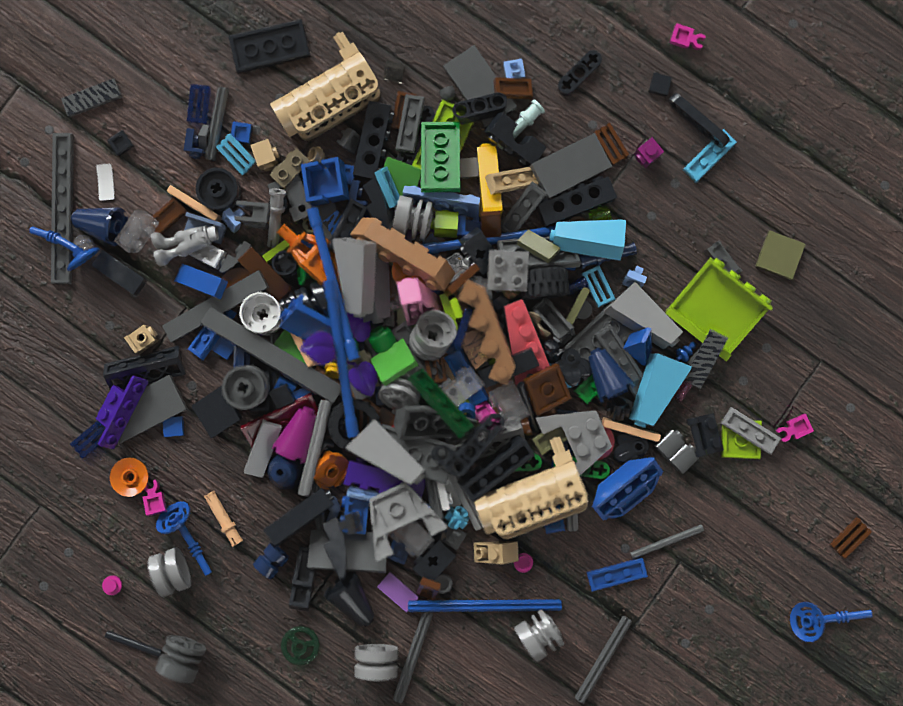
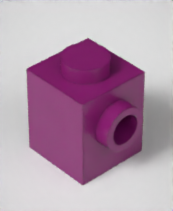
(648, 152)

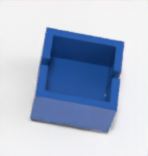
(325, 184)

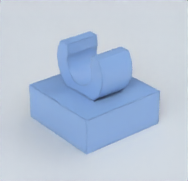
(514, 69)
(228, 217)
(634, 276)

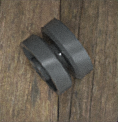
(234, 389)

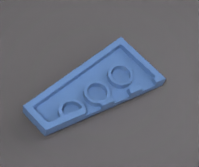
(451, 201)

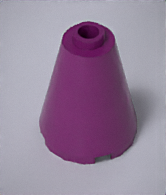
(297, 435)

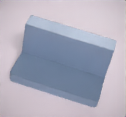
(198, 221)

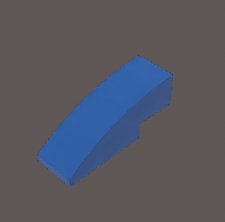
(201, 281)

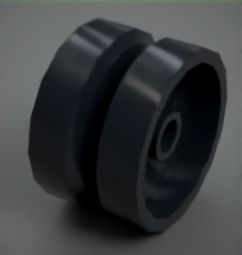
(214, 180)
(316, 302)

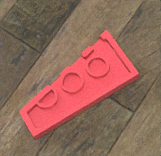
(523, 336)

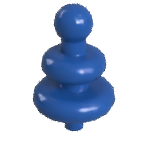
(686, 351)

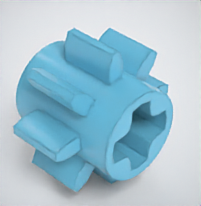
(457, 517)

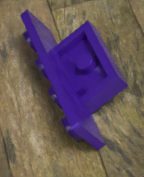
(118, 409)

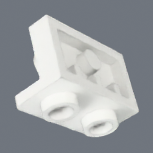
(448, 495)

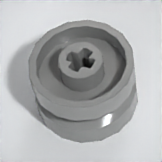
(169, 572)
(376, 661)

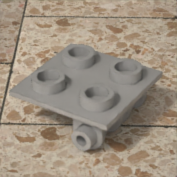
(508, 270)

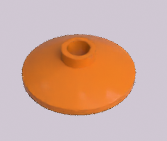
(119, 477)

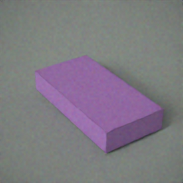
(397, 591)

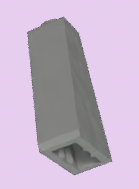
(357, 274)
(639, 311)
(383, 451)

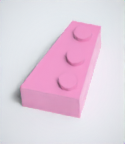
(417, 299)

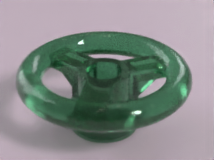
(298, 652)

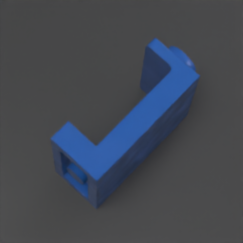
(303, 320)

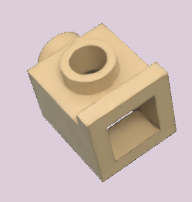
(149, 339)

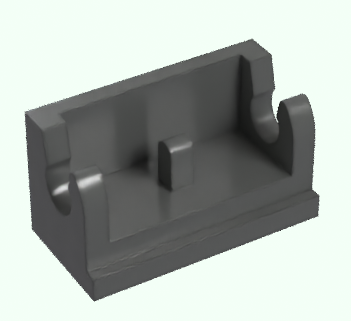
(720, 252)

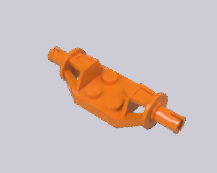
(308, 258)

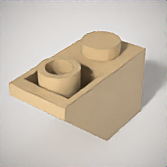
(496, 552)

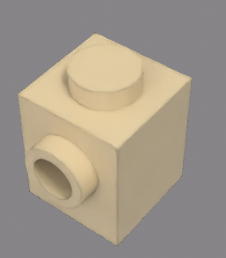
(265, 155)

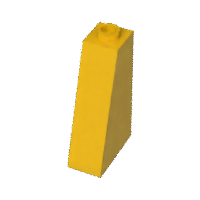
(488, 164)

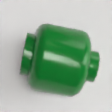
(381, 339)

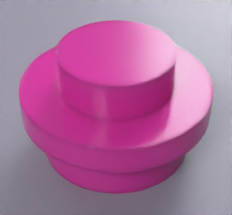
(524, 564)
(112, 585)

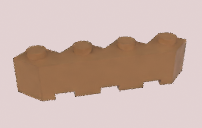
(411, 257)
(487, 321)

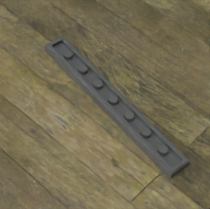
(62, 205)
(271, 355)

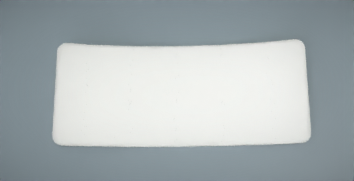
(105, 182)

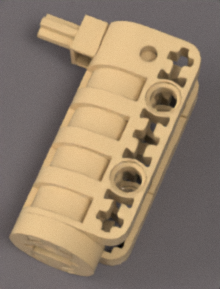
(329, 94)
(533, 496)

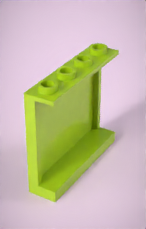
(720, 303)

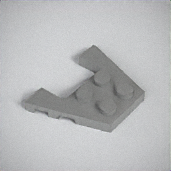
(583, 433)
(396, 509)

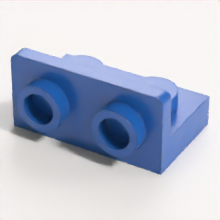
(352, 505)

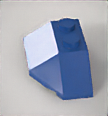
(626, 487)

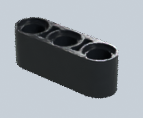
(486, 102)

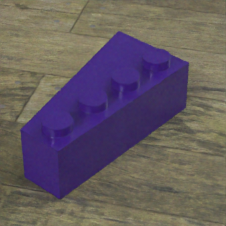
(372, 477)

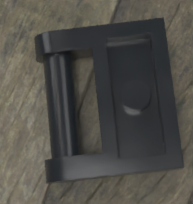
(705, 435)

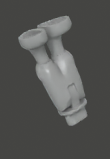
(187, 241)

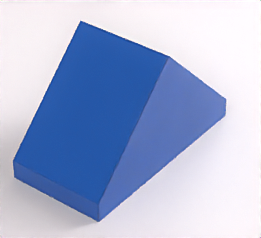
(640, 345)

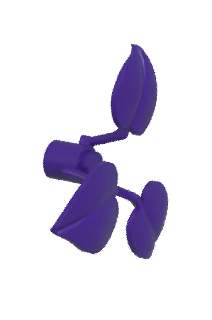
(321, 351)

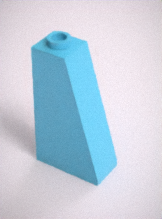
(591, 238)
(657, 387)

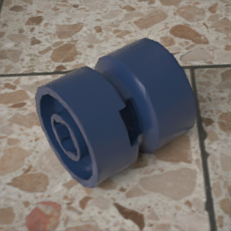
(270, 561)

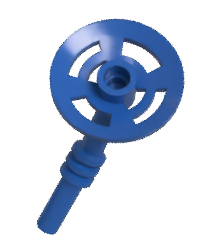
(79, 254)
(178, 523)
(814, 620)

